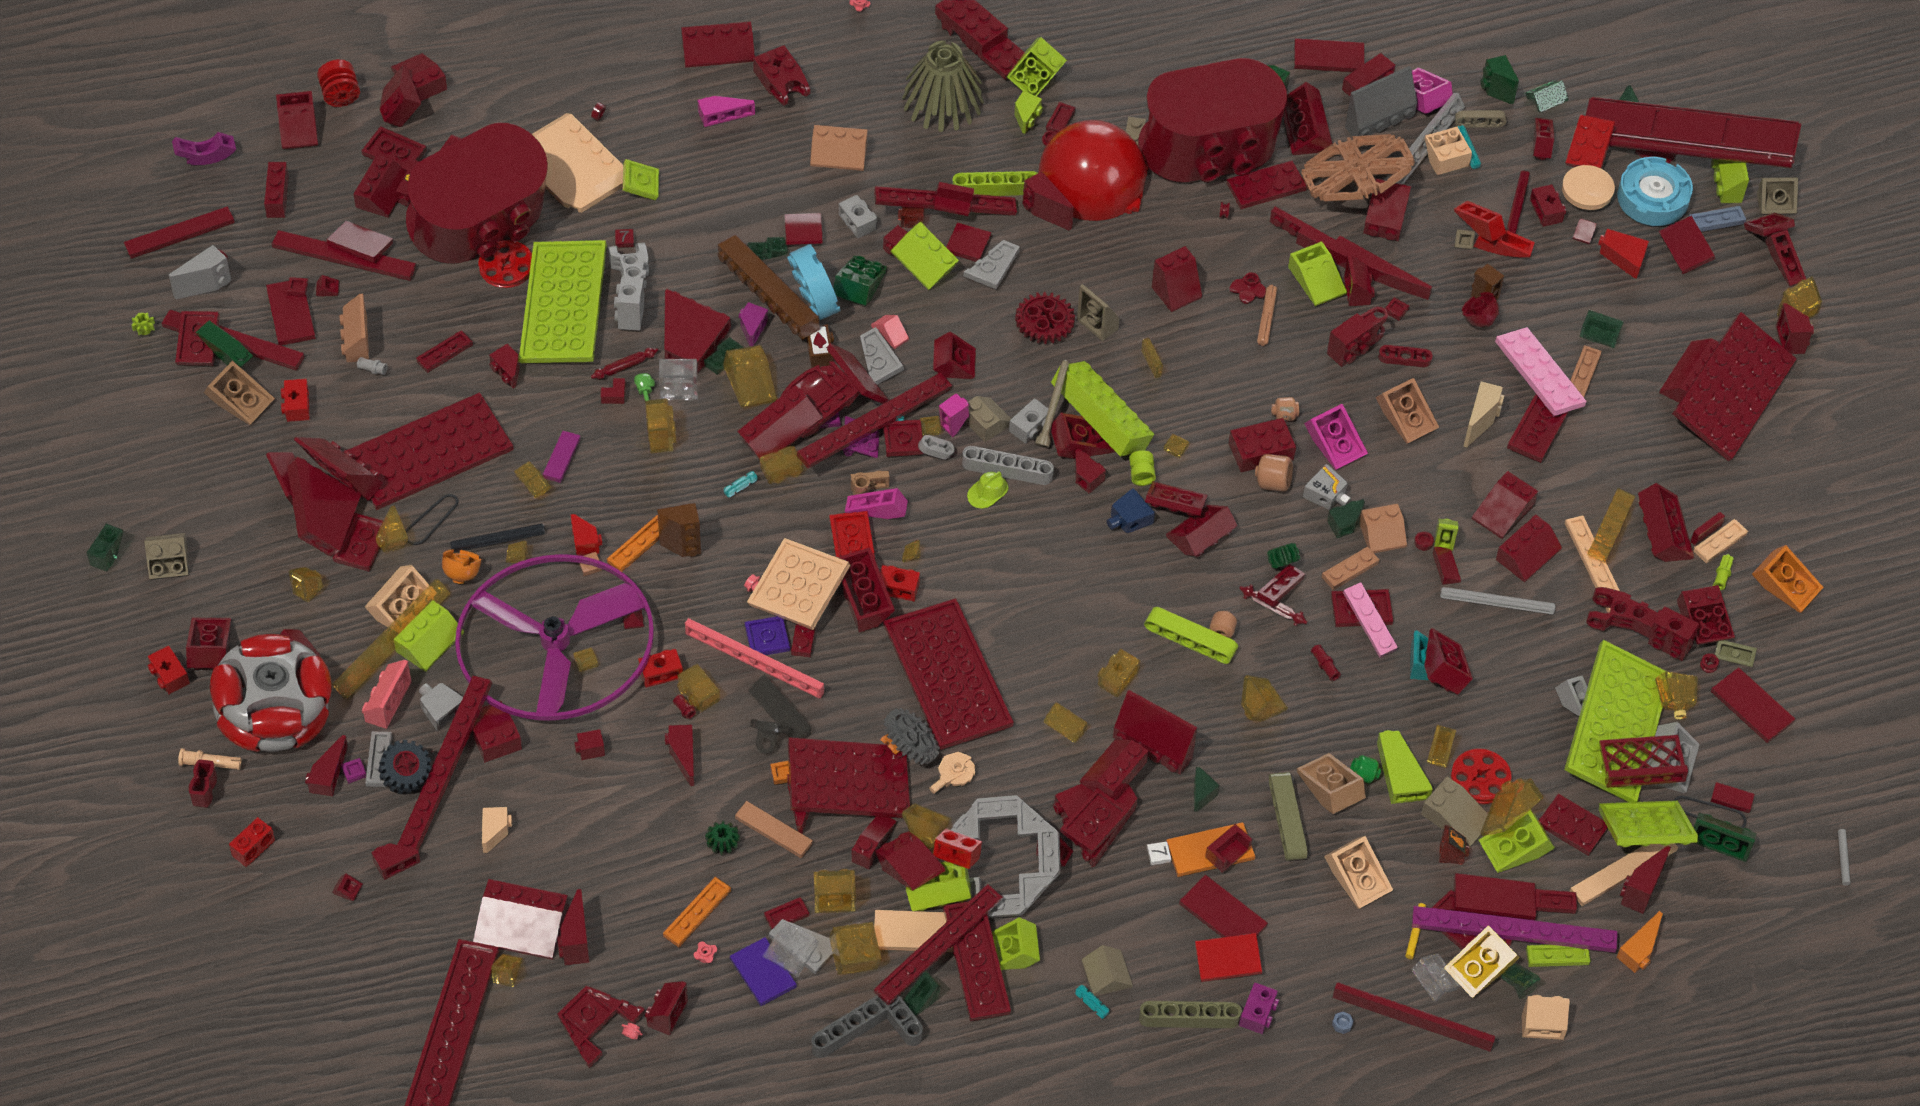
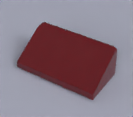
(1446, 565)

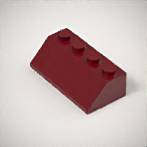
(717, 44)
(1306, 121)
(1688, 368)
(780, 423)
(1665, 524)
(865, 590)

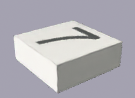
(1158, 853)

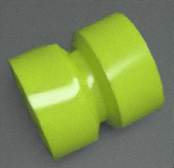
(1142, 468)

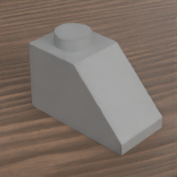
(1572, 694)

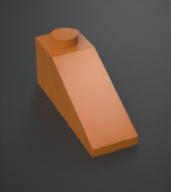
(1638, 948)

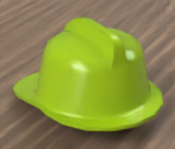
(987, 490)

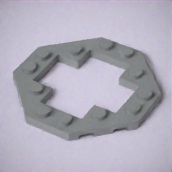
(1029, 823)

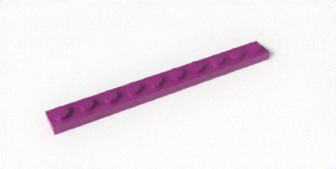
(1515, 929)

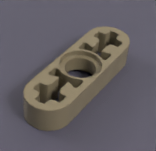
(1493, 118)

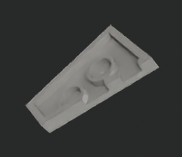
(994, 266)
(880, 358)
(822, 952)

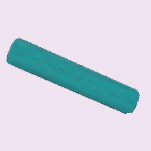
(1475, 161)

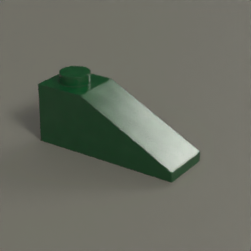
(223, 344)

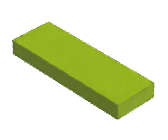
(1556, 956)

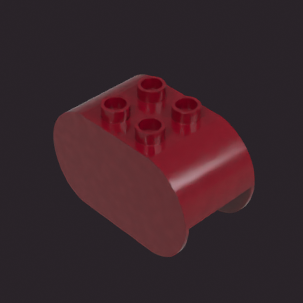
(1212, 120)
(476, 194)

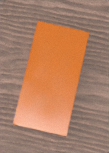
(1190, 850)

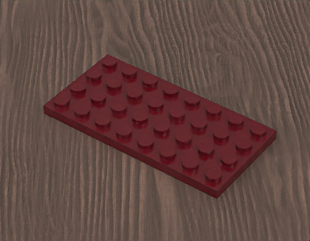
(1734, 386)
(433, 449)
(948, 674)

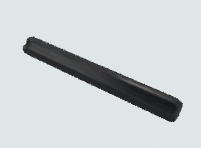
(497, 537)

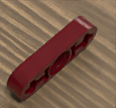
(1391, 359)

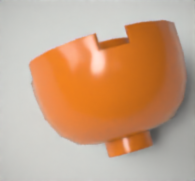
(461, 565)

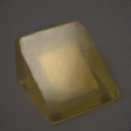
(517, 552)

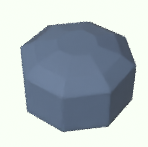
(1342, 1022)

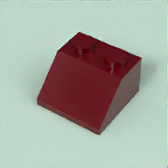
(1357, 282)
(1794, 329)
(954, 357)
(667, 1007)

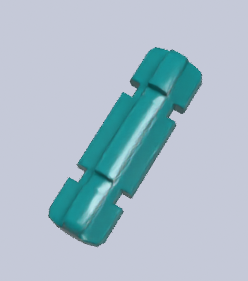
(740, 484)
(1092, 1001)

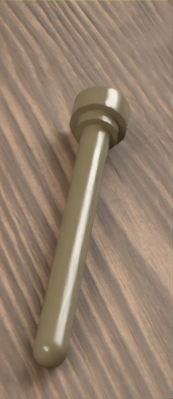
(1043, 439)

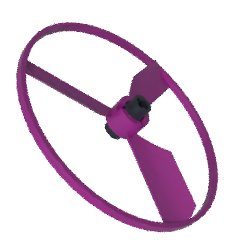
(556, 634)

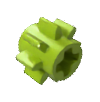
(143, 323)

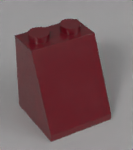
(1387, 212)
(1176, 279)

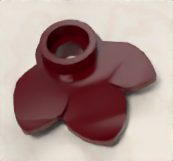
(1248, 288)

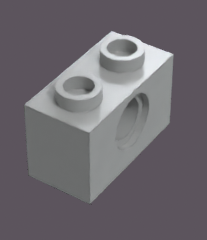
(857, 216)
(1029, 421)

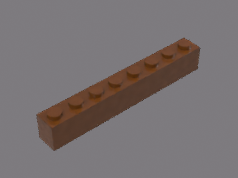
(768, 287)

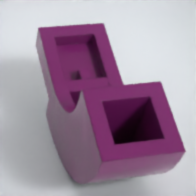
(207, 151)

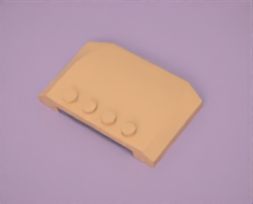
(578, 164)

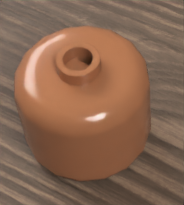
(1274, 472)

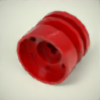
(338, 83)

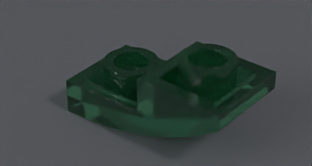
(770, 249)
(716, 360)

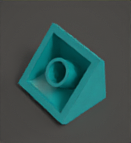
(1418, 656)

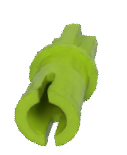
(1723, 571)

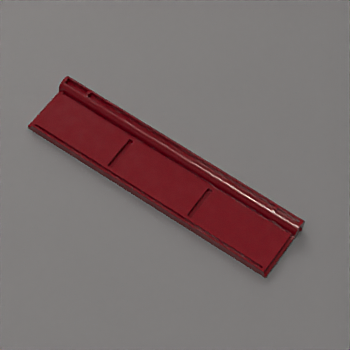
(1699, 132)

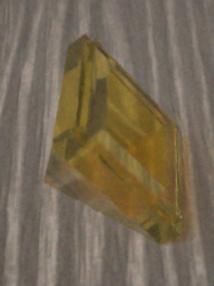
(911, 551)

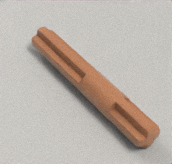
(1267, 315)

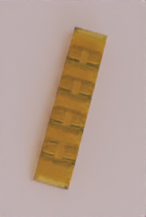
(1611, 525)

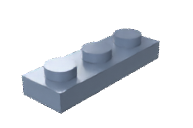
(1719, 218)

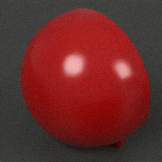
(1096, 169)

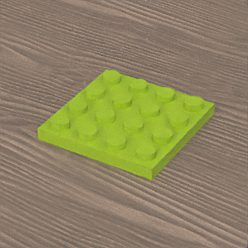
(1648, 823)

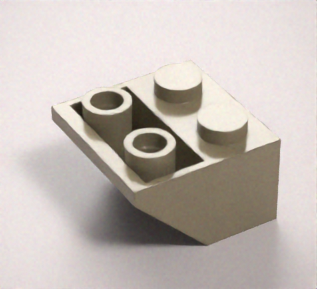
(167, 555)

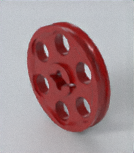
(510, 269)
(1479, 767)

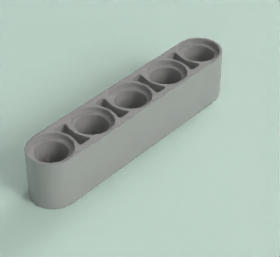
(1019, 468)

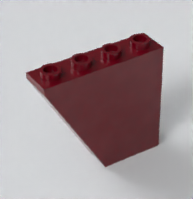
(692, 328)
(320, 506)
(1070, 800)

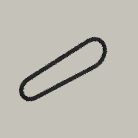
(437, 525)
(1711, 804)

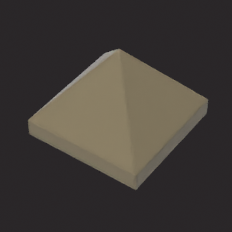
(1464, 239)

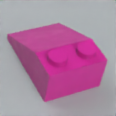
(1430, 90)
(1336, 436)

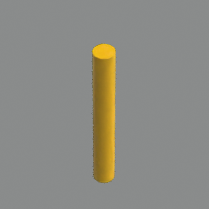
(1413, 939)

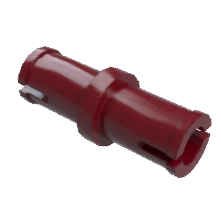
(1325, 662)

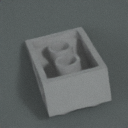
(201, 274)

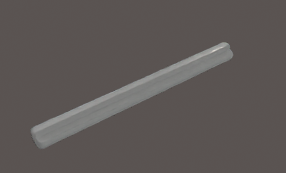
(1497, 600)

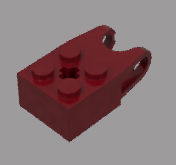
(780, 74)
(1356, 336)

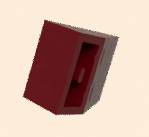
(297, 119)
(1707, 609)

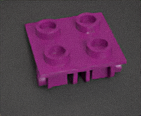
(865, 446)

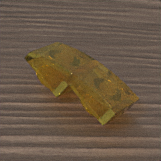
(532, 479)

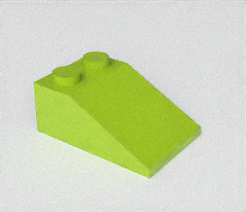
(1518, 844)

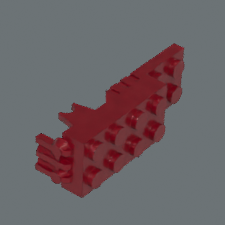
(980, 33)

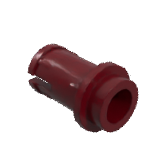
(688, 711)

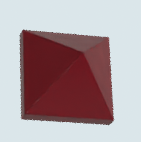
(633, 620)

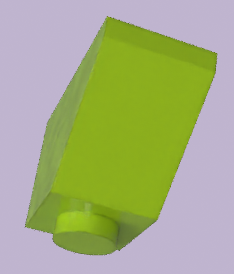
(1446, 533)

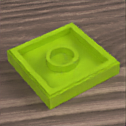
(640, 179)

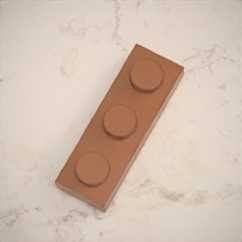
(1350, 568)

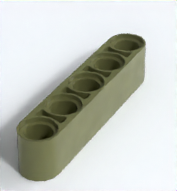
(1287, 816)
(1181, 1020)

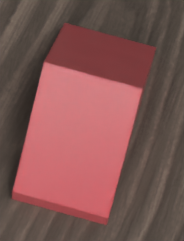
(891, 330)

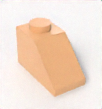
(494, 826)

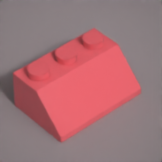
(387, 694)

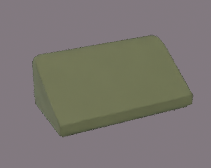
(1735, 653)

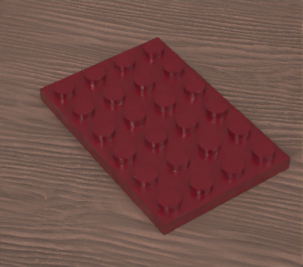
(847, 778)

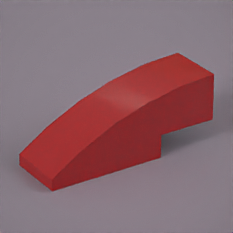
(1507, 245)

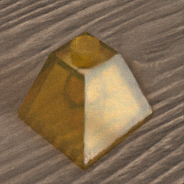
(1260, 699)
(925, 823)

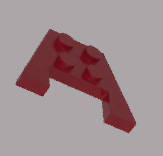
(588, 1014)

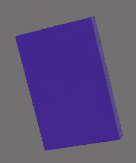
(760, 975)

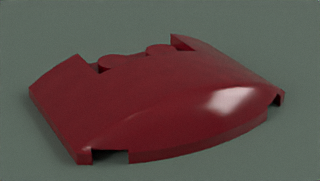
(827, 390)

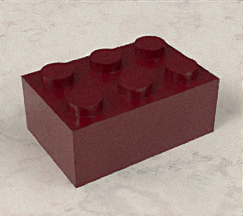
(1256, 440)

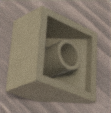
(986, 418)

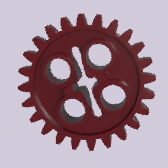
(1045, 317)

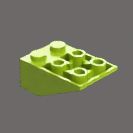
(1036, 67)
(1317, 273)

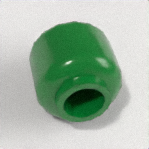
(1366, 768)

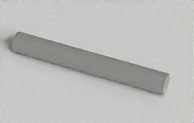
(1844, 857)

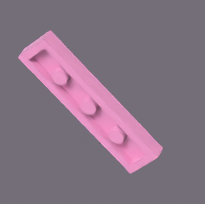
(1370, 620)

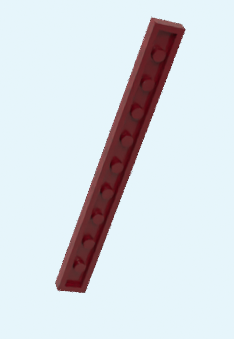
(873, 420)
(445, 763)

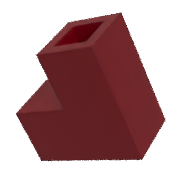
(614, 395)

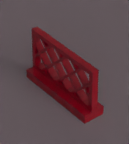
(1645, 773)

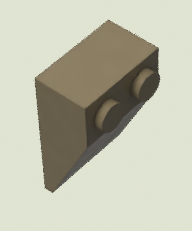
(1096, 314)
(1457, 808)

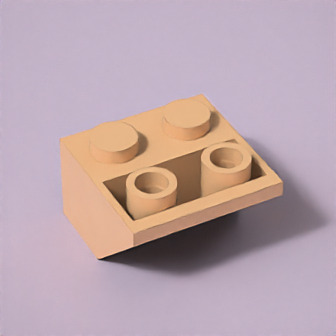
(1447, 150)
(1545, 1017)

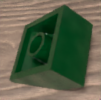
(1500, 79)

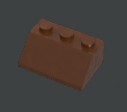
(680, 529)

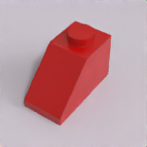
(585, 536)

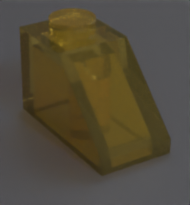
(392, 532)
(305, 582)

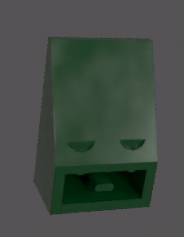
(859, 280)

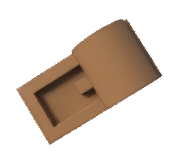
(869, 481)

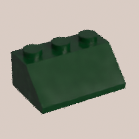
(1724, 837)

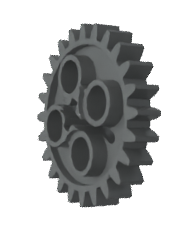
(911, 736)

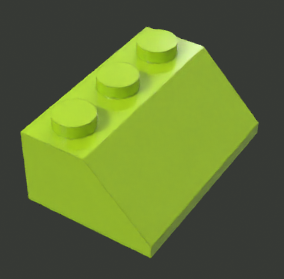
(1731, 180)
(924, 256)
(427, 636)
(945, 888)

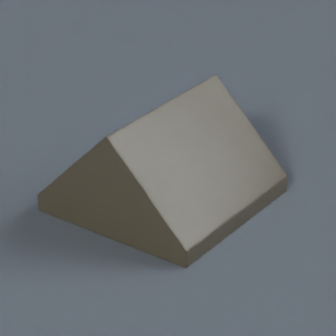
(1778, 195)
(1106, 971)

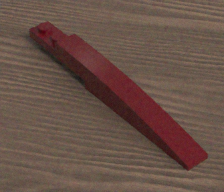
(1341, 247)

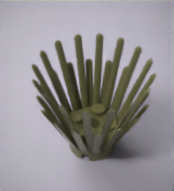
(943, 68)

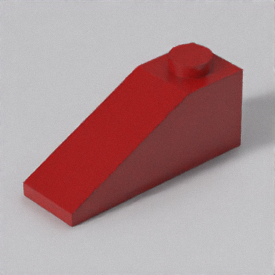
(1482, 220)

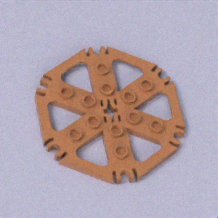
(1357, 167)

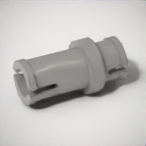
(375, 367)

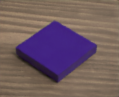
(767, 635)

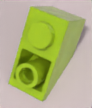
(1027, 109)

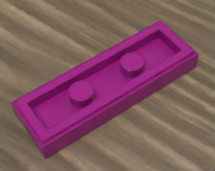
(561, 456)

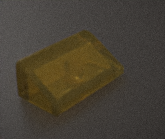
(1065, 722)

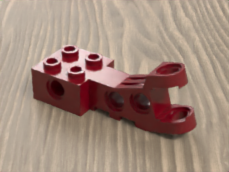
(1665, 628)

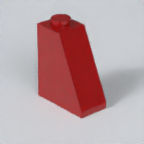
(1623, 251)

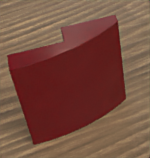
(803, 228)

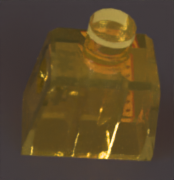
(1677, 692)

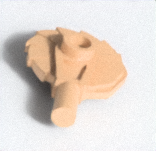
(954, 770)

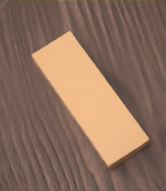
(1720, 541)

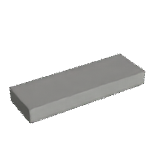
(378, 744)

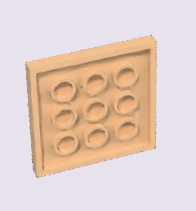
(798, 583)

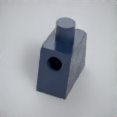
(1130, 513)

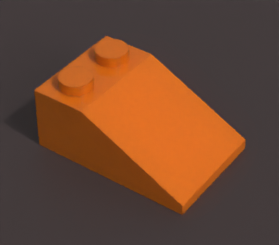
(1787, 578)

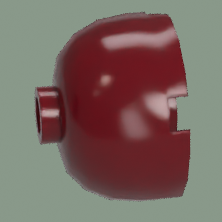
(1481, 310)

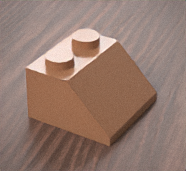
(1383, 528)

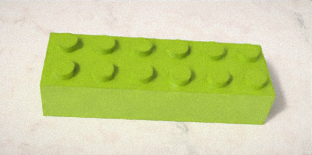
(1104, 409)

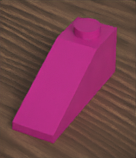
(723, 109)
(879, 504)

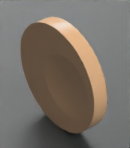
(1588, 187)

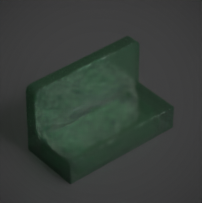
(1548, 95)

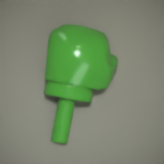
(644, 383)

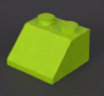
(1016, 944)

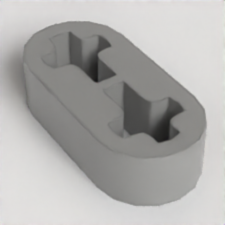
(936, 447)

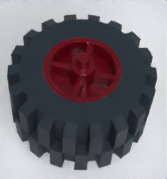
(404, 766)

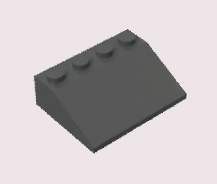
(1381, 104)

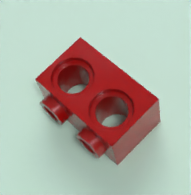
(252, 842)
(957, 848)

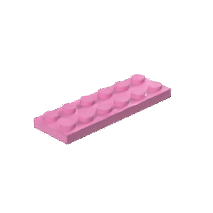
(1540, 371)

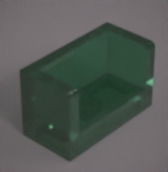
(1601, 329)

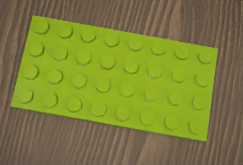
(563, 302)
(1617, 705)

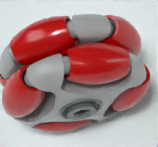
(270, 694)

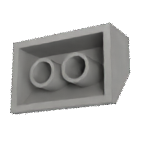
(1689, 750)

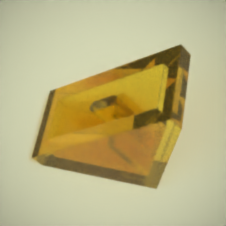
(1441, 746)
(506, 969)

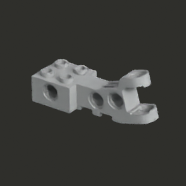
(631, 288)

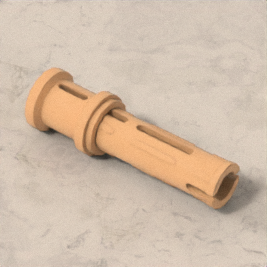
(191, 758)

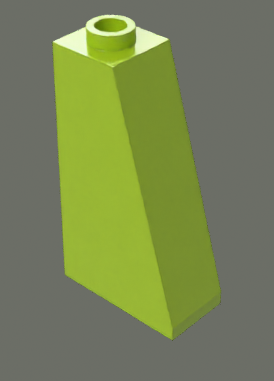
(1401, 770)

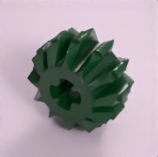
(1283, 555)
(729, 840)

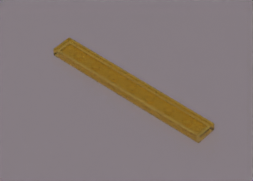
(384, 644)

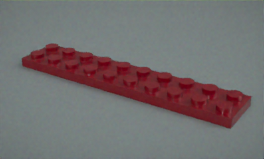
(452, 1025)

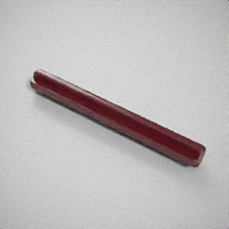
(1518, 201)

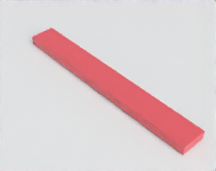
(754, 658)

